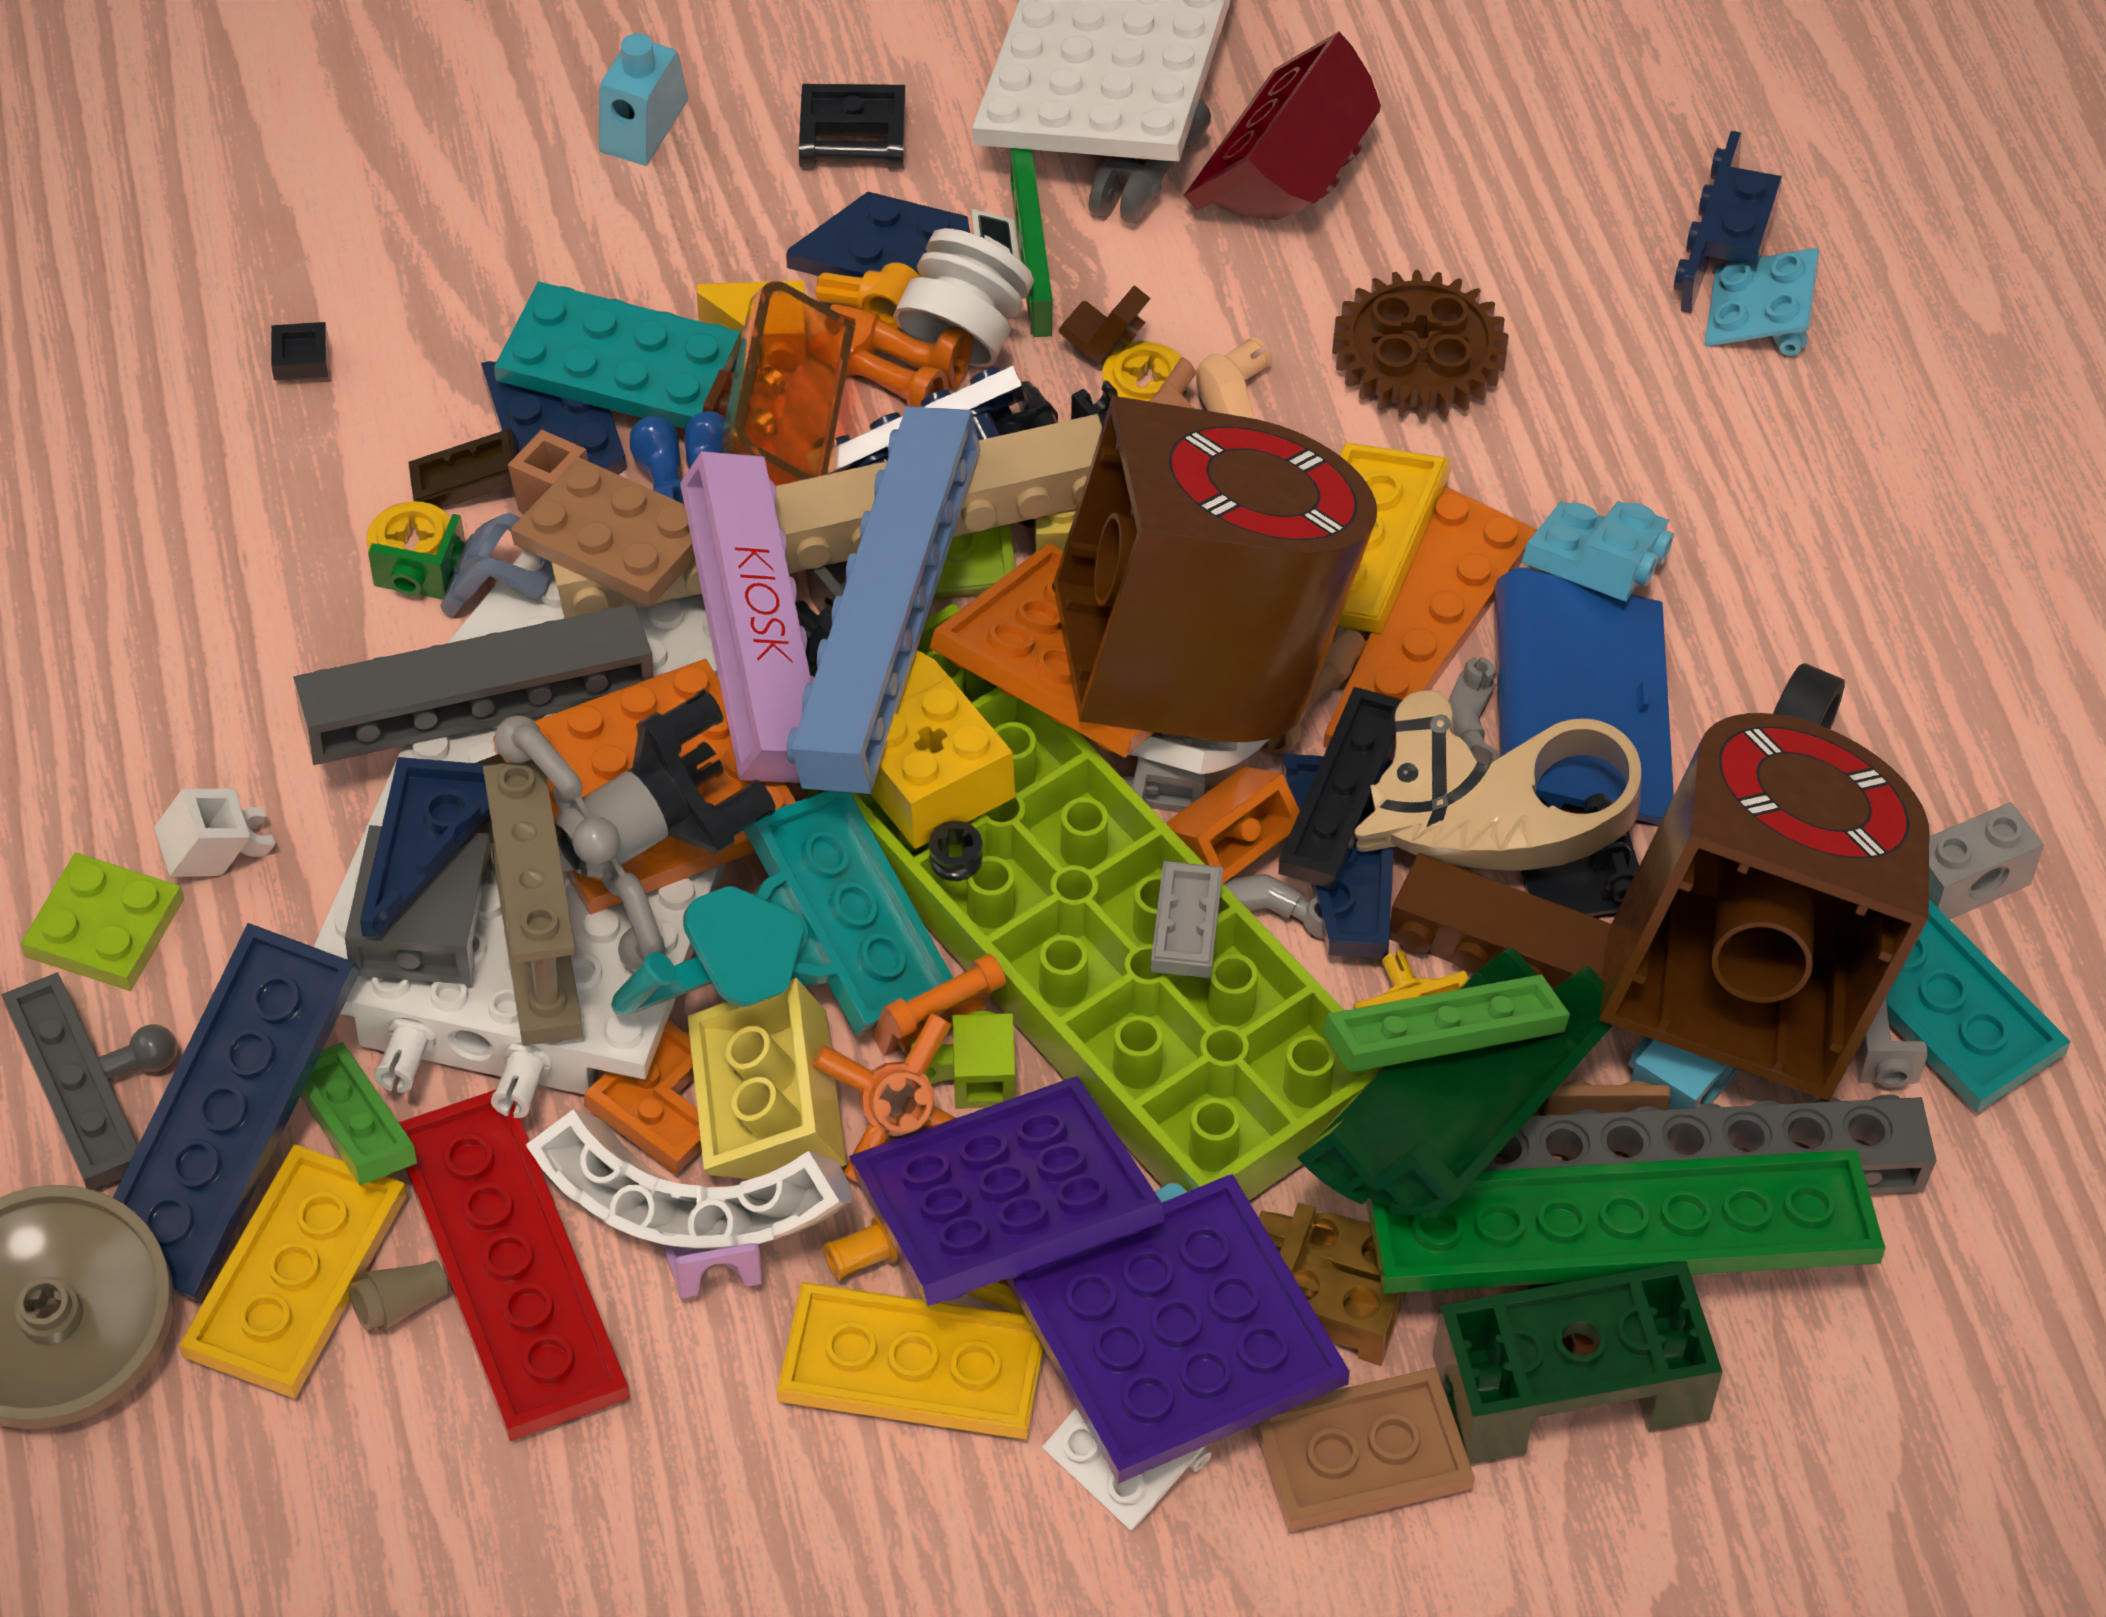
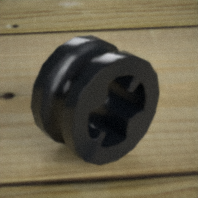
(951, 834)

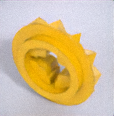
(1132, 362)
(395, 525)

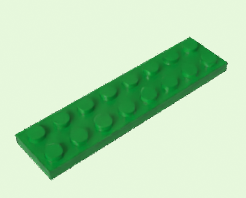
(1634, 1217)

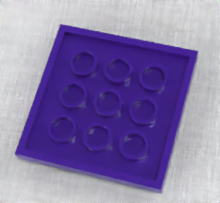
(1005, 1190)
(1180, 1331)

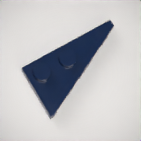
(425, 821)

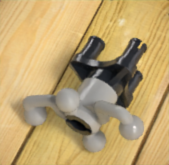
(639, 806)

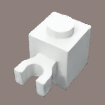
(207, 832)

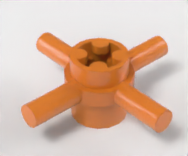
(918, 1109)

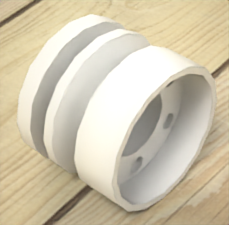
(965, 286)

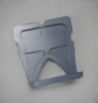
(475, 567)

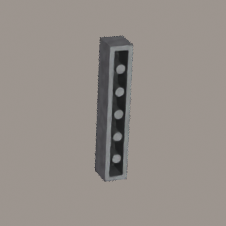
(470, 683)

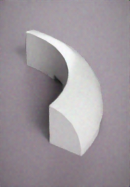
(610, 1182)

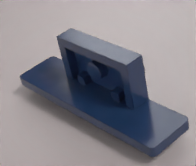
(1734, 219)

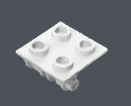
(1129, 1500)

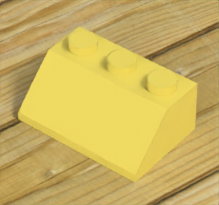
(758, 1085)

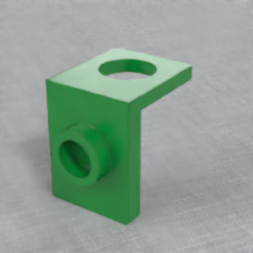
(418, 572)

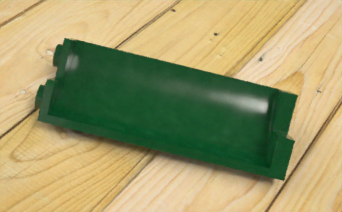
(1440, 1120)

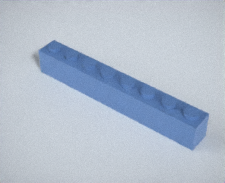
(884, 601)

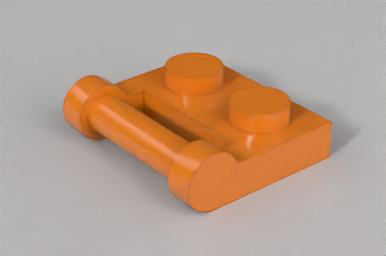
(966, 993)

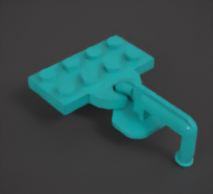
(820, 917)

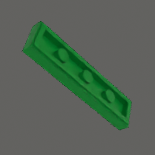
(1031, 240)

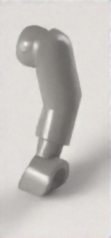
(1467, 703)
(1268, 892)

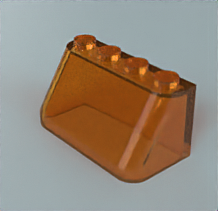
(788, 383)

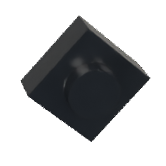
(299, 350)

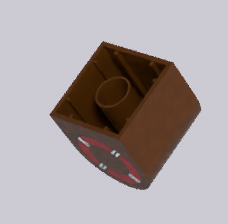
(1207, 572)
(1772, 903)

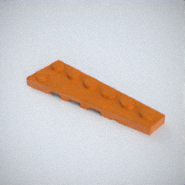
(1440, 598)

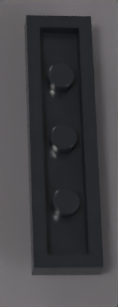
(1341, 790)

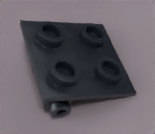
(1592, 883)

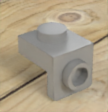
(1166, 786)
(1886, 1060)

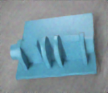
(1764, 300)

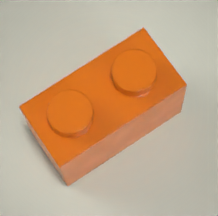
(1238, 819)

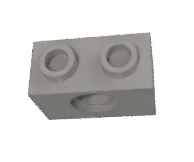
(1982, 860)

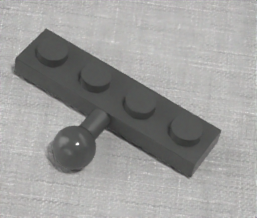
(78, 1080)

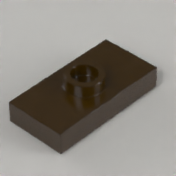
(464, 470)

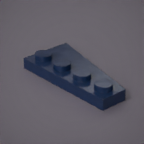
(1359, 908)

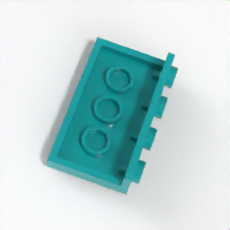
(615, 354)

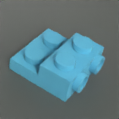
(1601, 551)

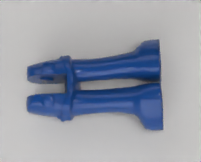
(657, 448)

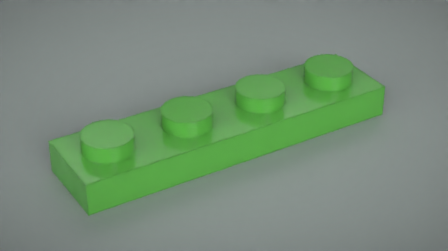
(1445, 1023)

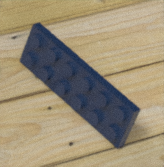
(233, 1098)

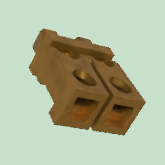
(1339, 1276)

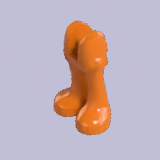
(939, 363)

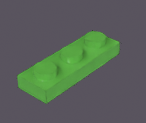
(356, 1117)

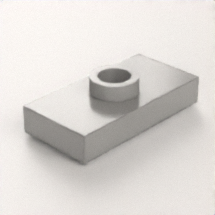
(1186, 919)

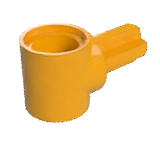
(874, 292)

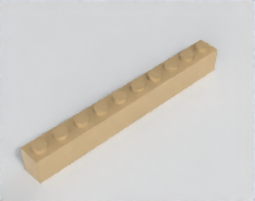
(1012, 482)

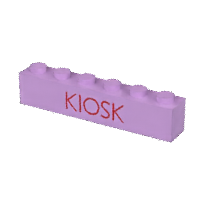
(748, 608)

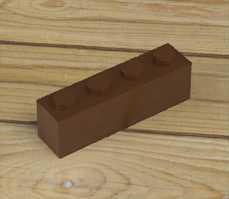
(1476, 918)

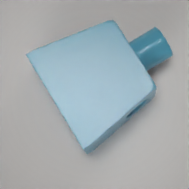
(643, 83)

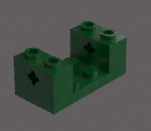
(1508, 1361)

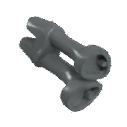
(1137, 181)

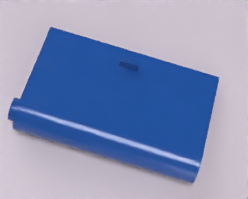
(1583, 657)

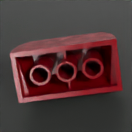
(1292, 135)

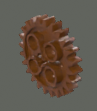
(1420, 344)

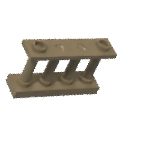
(533, 903)

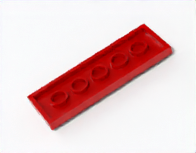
(511, 1267)

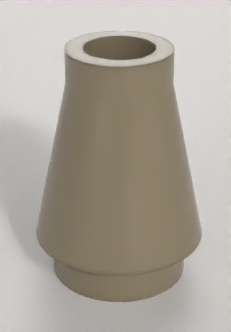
(396, 1293)

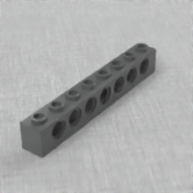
(1894, 1127)

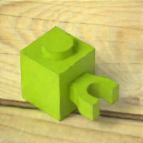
(978, 1060)

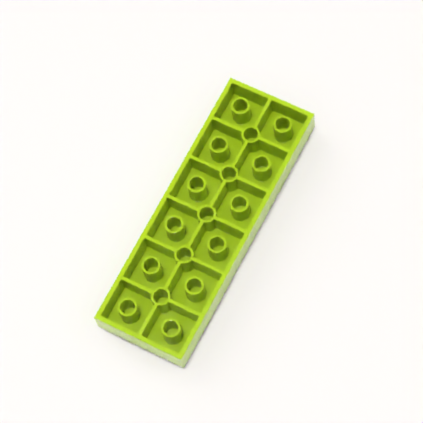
(1066, 900)

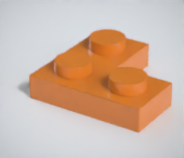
(651, 1109)

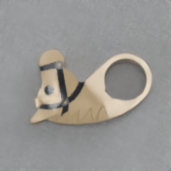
(1489, 814)

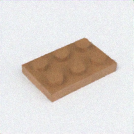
(609, 532)
(1365, 1450)

